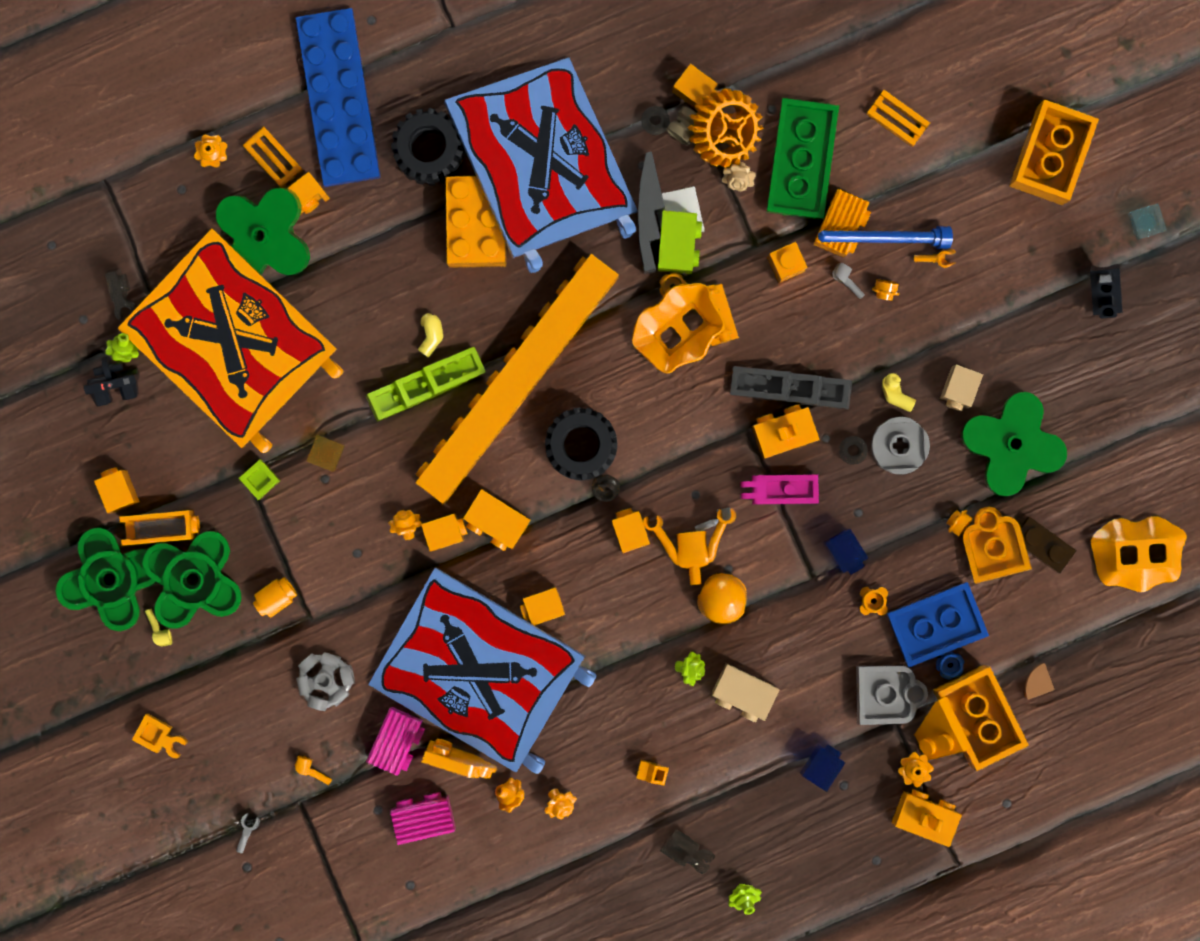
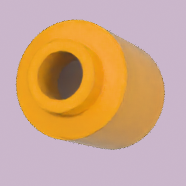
(274, 597)

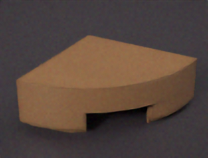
(1038, 682)

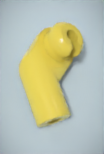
(433, 332)
(893, 393)

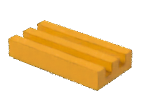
(905, 110)
(289, 175)

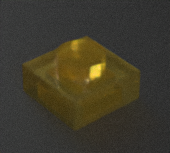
(325, 453)

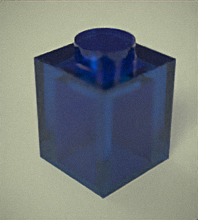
(846, 552)
(823, 766)

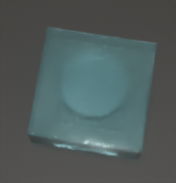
(1147, 221)

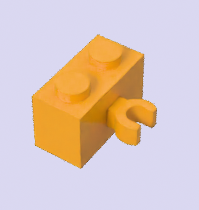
(784, 432)
(927, 818)

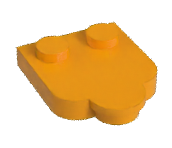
(995, 546)
(444, 756)

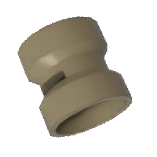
(678, 129)

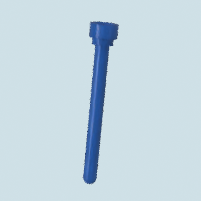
(940, 237)

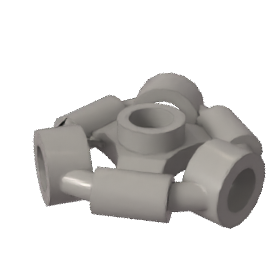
(324, 680)

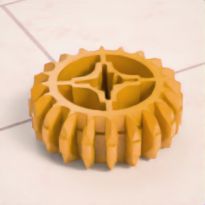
(715, 127)

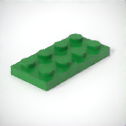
(802, 159)

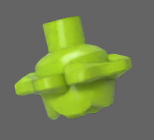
(121, 348)
(691, 668)
(744, 898)

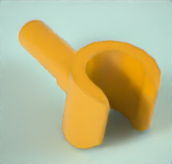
(936, 258)
(303, 767)

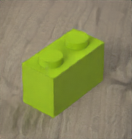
(678, 242)

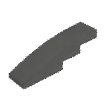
(649, 204)
(791, 387)

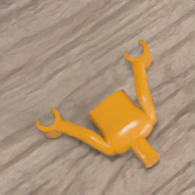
(692, 546)

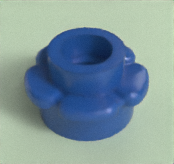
(957, 668)

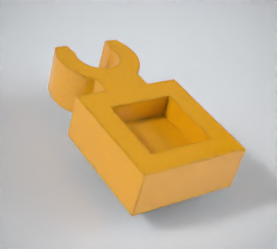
(155, 734)

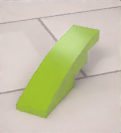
(425, 384)

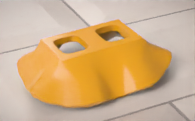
(670, 313)
(1141, 534)

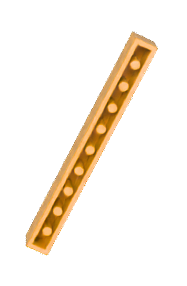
(517, 379)

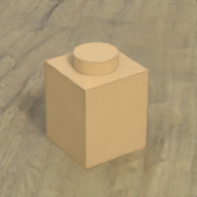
(961, 387)

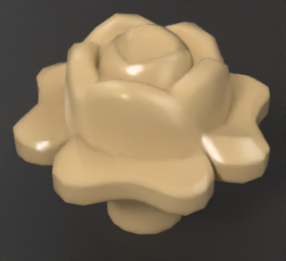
(738, 177)

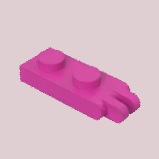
(782, 489)

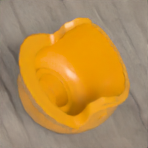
(722, 598)

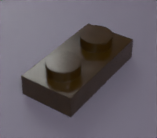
(1046, 545)

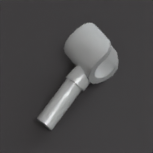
(841, 274)
(726, 514)
(246, 833)

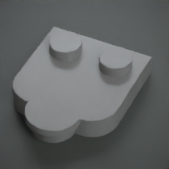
(888, 694)

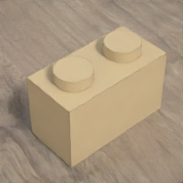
(744, 692)

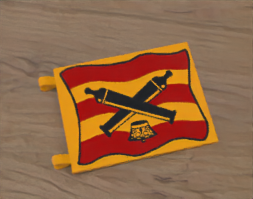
(228, 339)

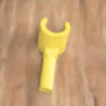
(160, 637)

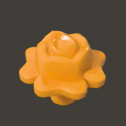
(210, 151)
(405, 524)
(915, 769)
(509, 794)
(560, 804)

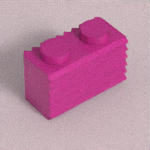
(395, 741)
(422, 818)

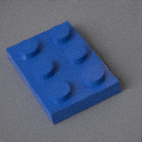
(937, 624)

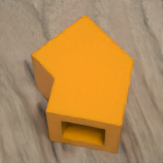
(652, 772)

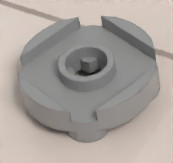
(911, 433)

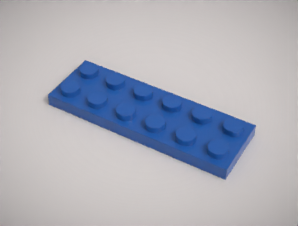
(338, 97)

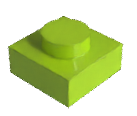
(259, 479)

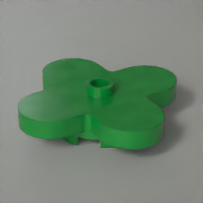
(275, 217)
(993, 438)
(87, 587)
(180, 599)

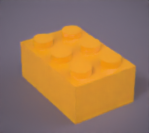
(1054, 152)
(471, 226)
(983, 717)

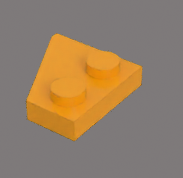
(941, 732)

